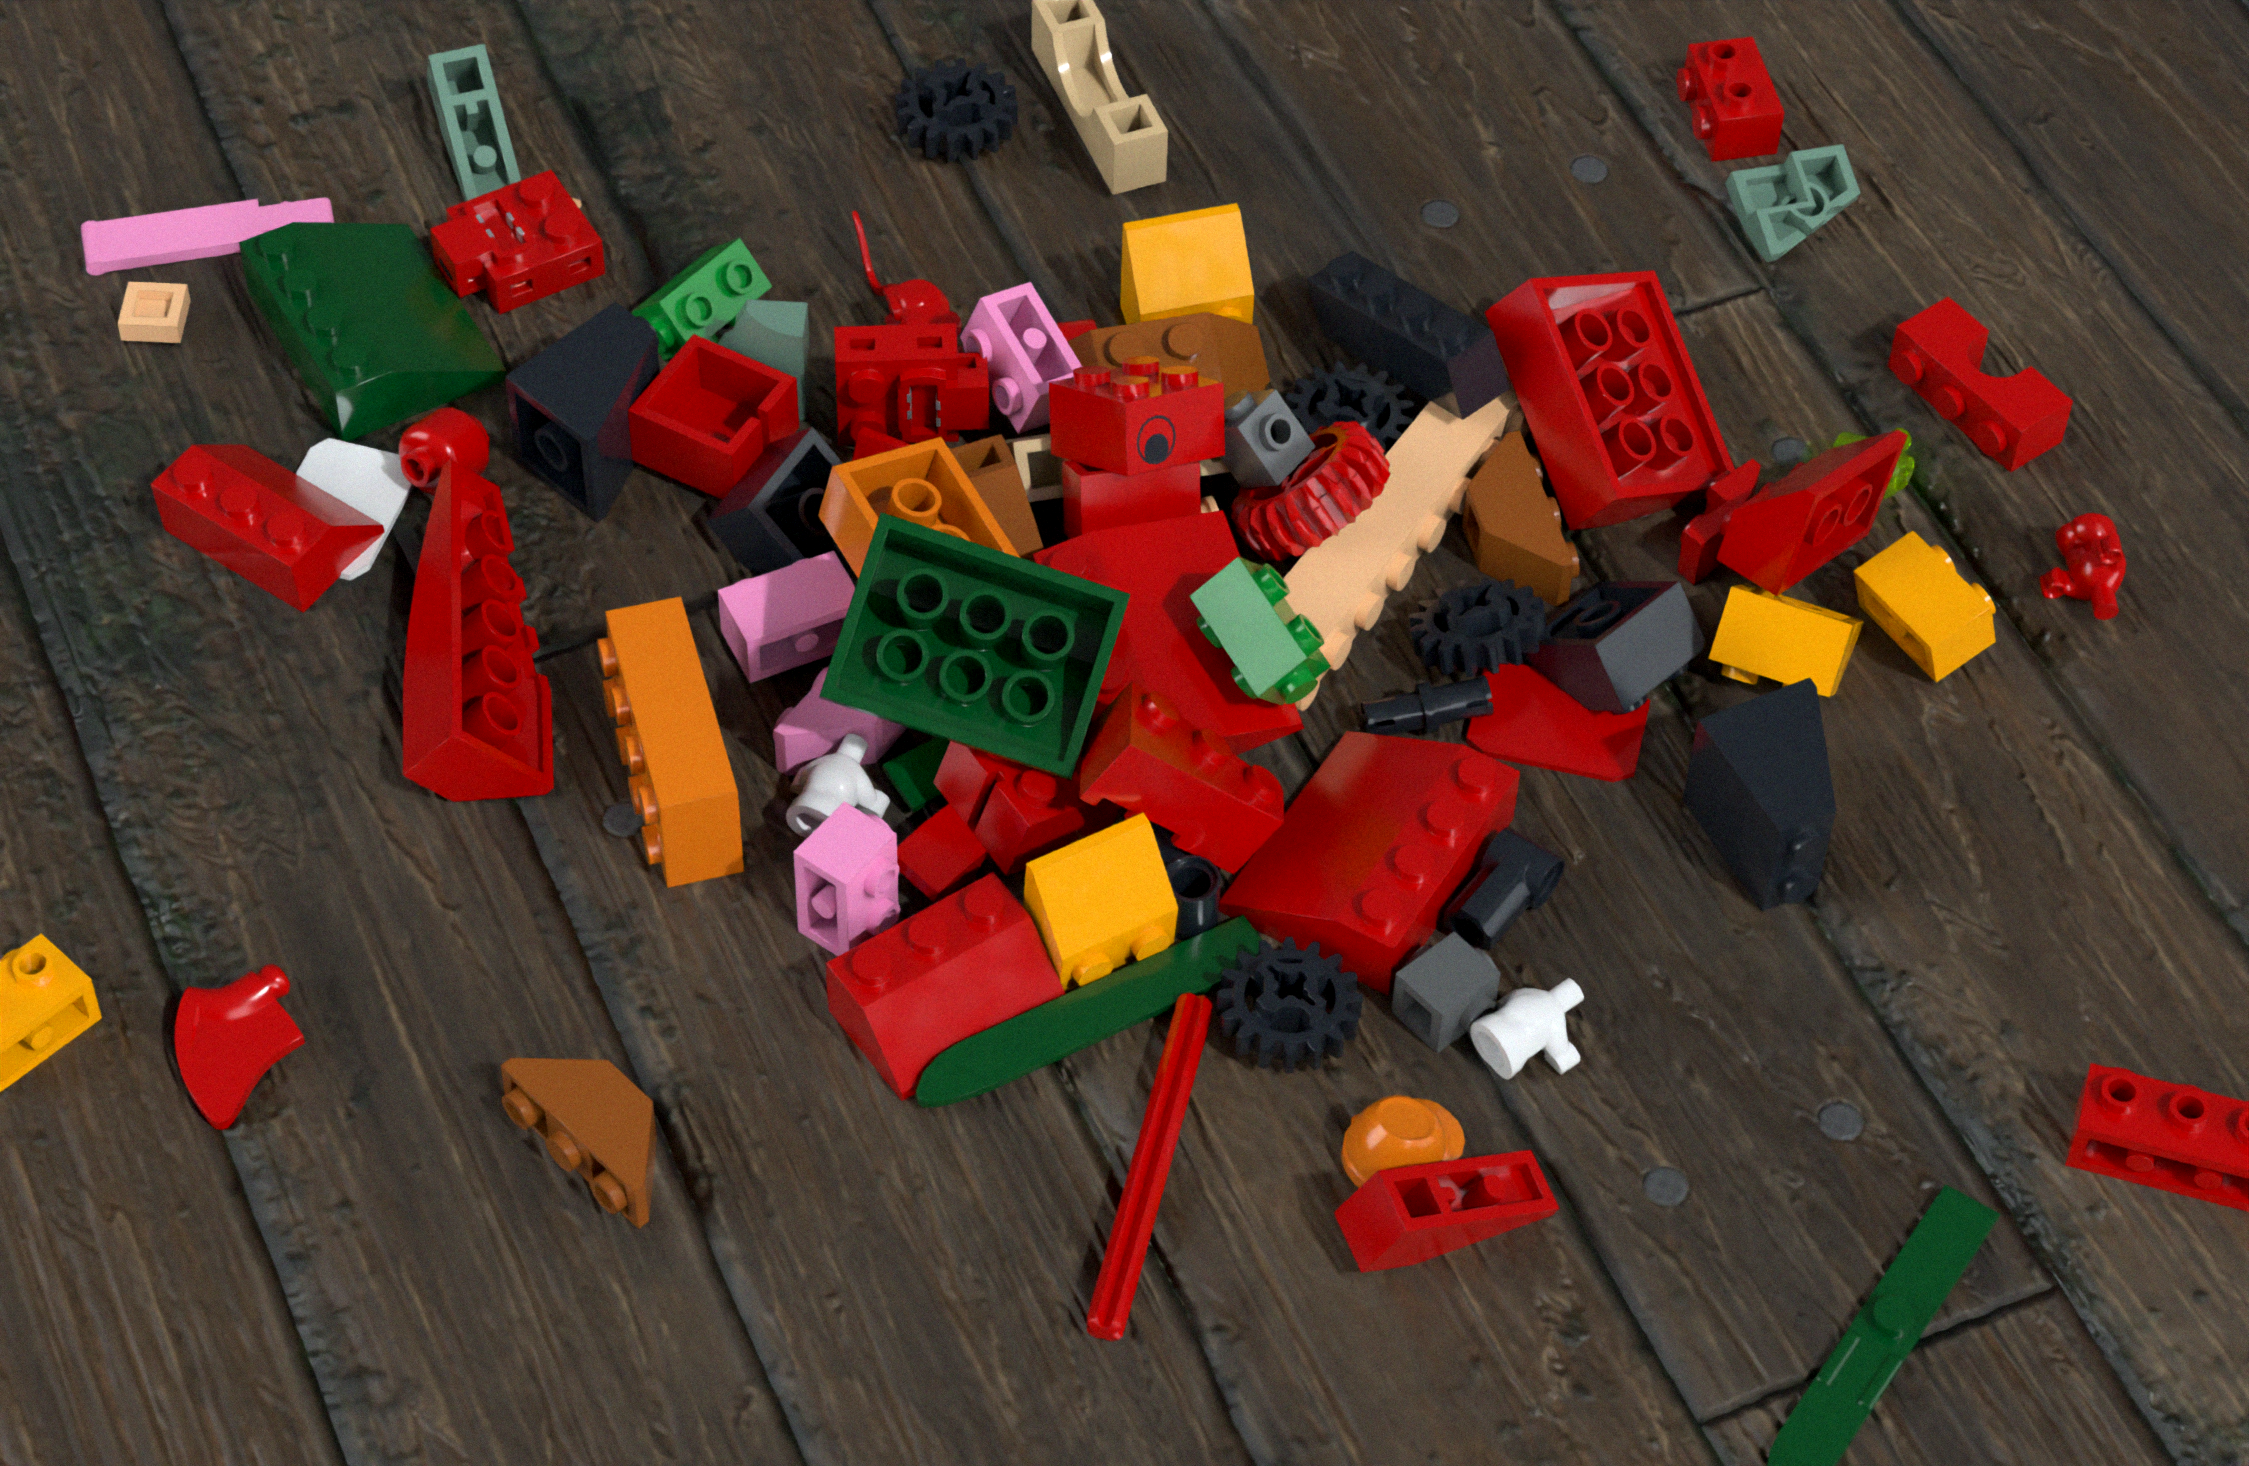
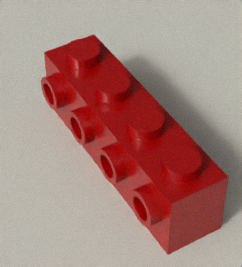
(2162, 1136)

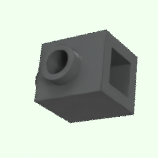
(1262, 438)
(1445, 990)

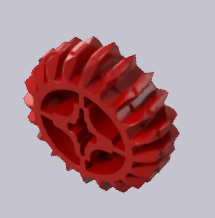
(1317, 496)

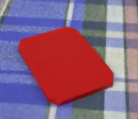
(1551, 730)

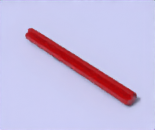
(1149, 1168)

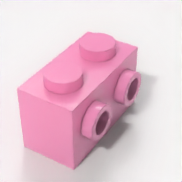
(1021, 352)
(786, 615)
(847, 880)

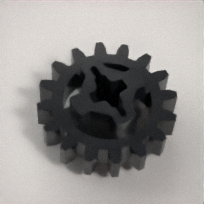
(956, 109)
(1352, 398)
(1478, 626)
(1289, 1004)

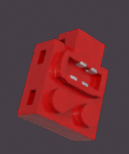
(518, 243)
(908, 383)

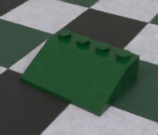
(367, 321)
(975, 646)

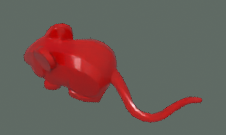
(910, 301)

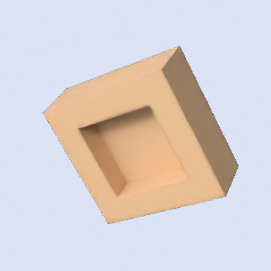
(154, 312)

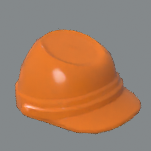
(1399, 1134)

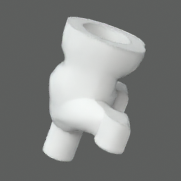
(830, 782)
(1526, 1024)

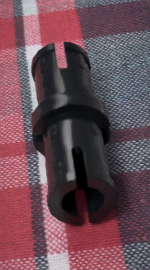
(1427, 707)

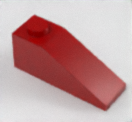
(1441, 1207)

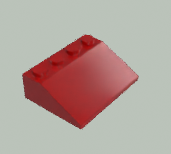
(1609, 395)
(1159, 633)
(1376, 850)

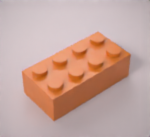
(910, 483)
(671, 743)

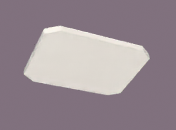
(364, 480)

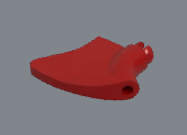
(231, 1039)

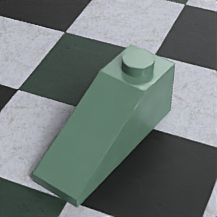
(472, 120)

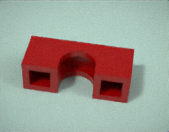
(2005, 416)

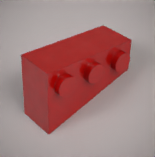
(1180, 778)

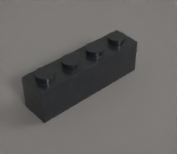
(1408, 334)

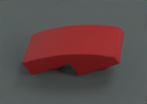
(1702, 535)
(942, 853)

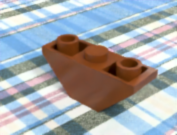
(1000, 486)
(1516, 526)
(589, 1124)

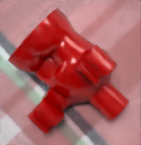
(2093, 564)

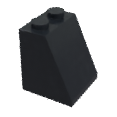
(575, 403)
(1766, 791)

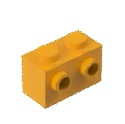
(1926, 605)
(41, 1006)

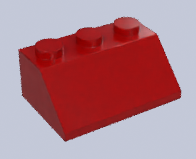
(1810, 513)
(261, 520)
(940, 980)

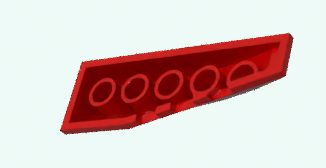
(470, 684)

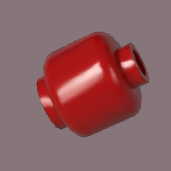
(436, 440)

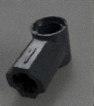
(1509, 880)
(1194, 886)

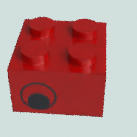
(1136, 416)

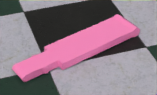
(189, 232)

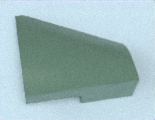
(1792, 199)
(777, 337)

